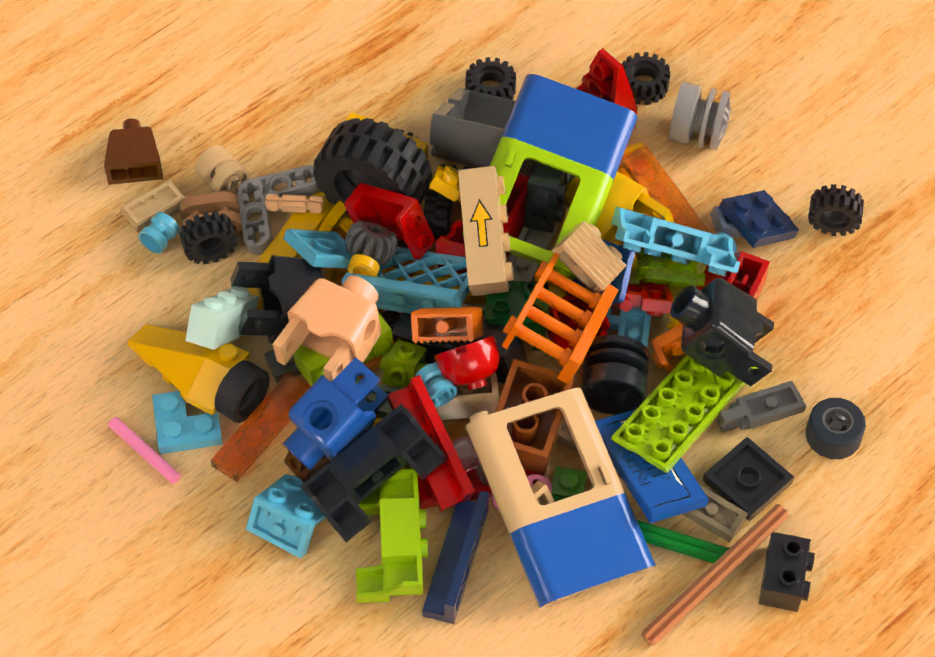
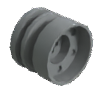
(700, 116)

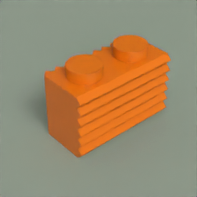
(446, 324)

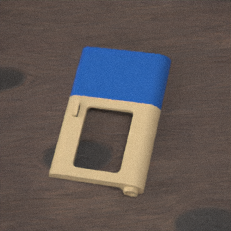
(572, 540)

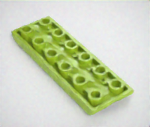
(677, 413)

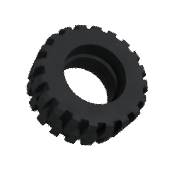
(370, 155)

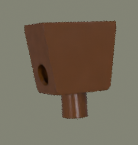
(132, 155)

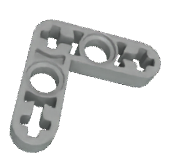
(262, 186)

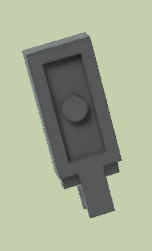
(762, 407)

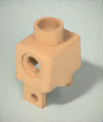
(334, 322)

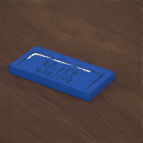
(655, 491)

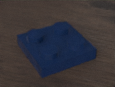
(758, 218)

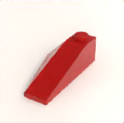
(608, 81)

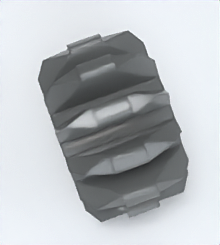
(372, 241)

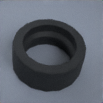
(242, 391)

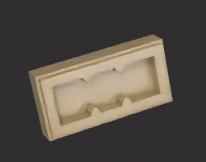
(163, 199)

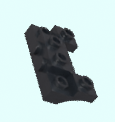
(368, 465)

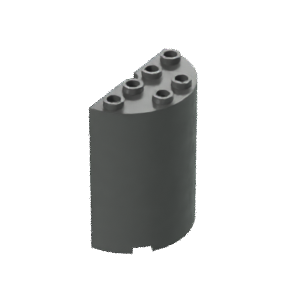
(471, 128)

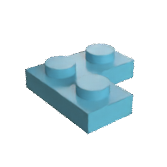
(183, 432)

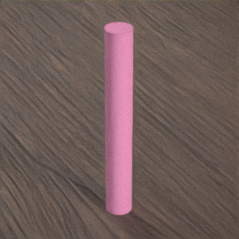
(144, 450)

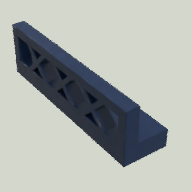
(456, 560)

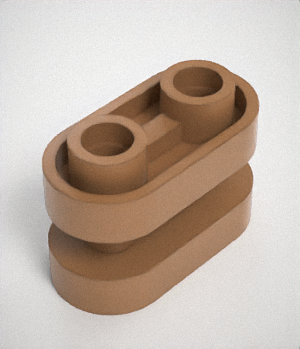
(221, 202)

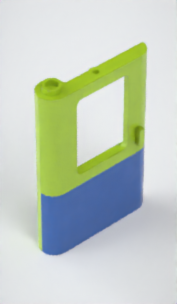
(571, 135)

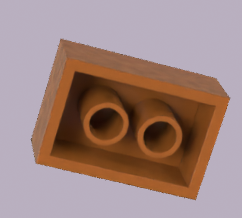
(537, 434)

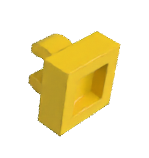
(335, 220)

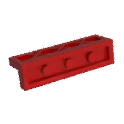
(449, 481)

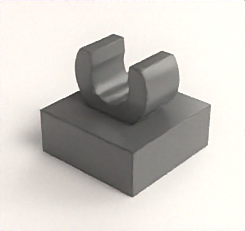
(279, 370)

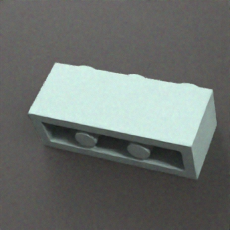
(218, 317)

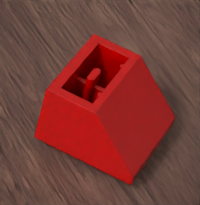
(750, 275)

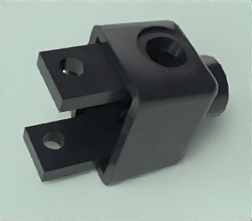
(280, 287)
(718, 316)

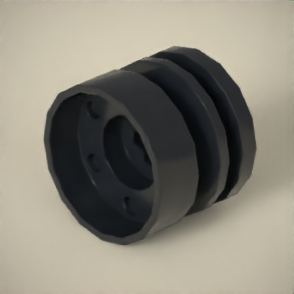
(615, 374)

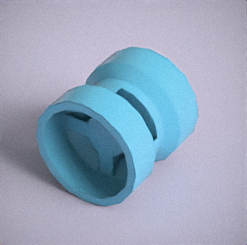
(159, 232)
(439, 388)

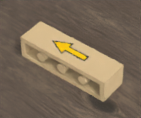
(483, 230)

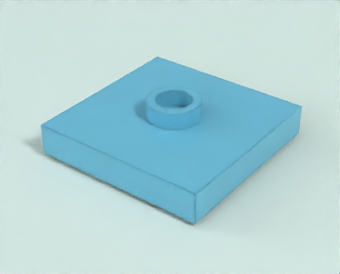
(319, 247)

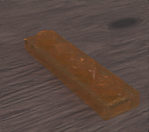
(647, 171)
(259, 428)

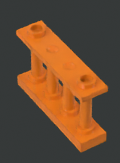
(579, 339)

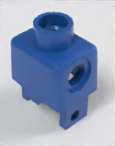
(333, 414)

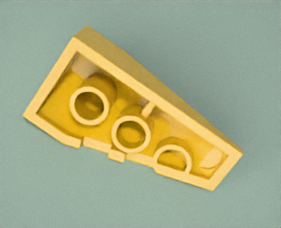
(188, 366)

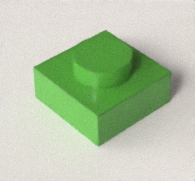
(568, 482)

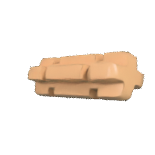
(294, 203)

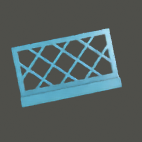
(412, 293)

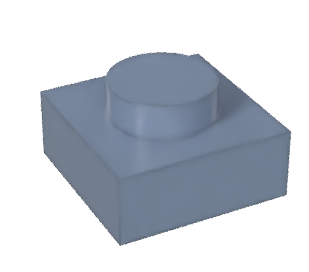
(722, 223)

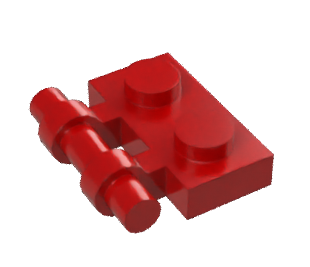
(651, 297)

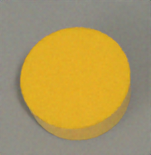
(363, 265)

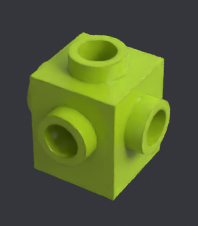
(402, 363)

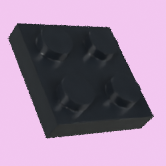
(748, 478)

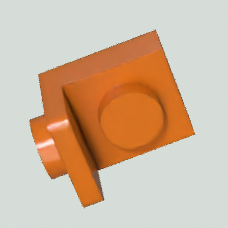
(666, 347)

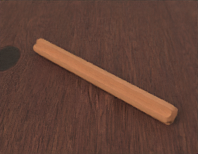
(714, 575)

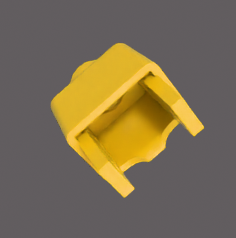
(626, 195)

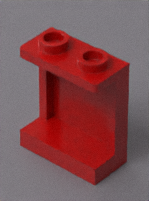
(395, 211)

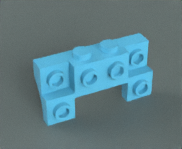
(681, 241)

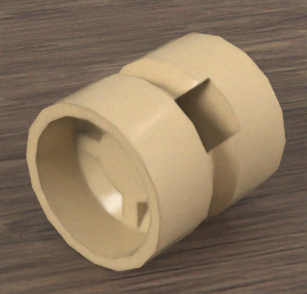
(220, 170)

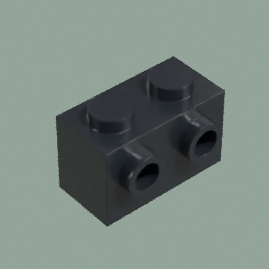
(545, 198)
(785, 572)

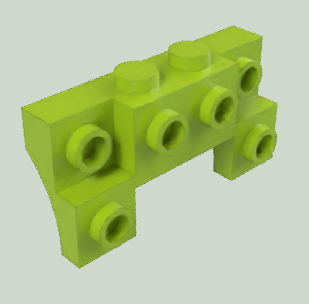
(400, 540)

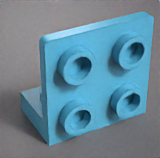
(285, 516)

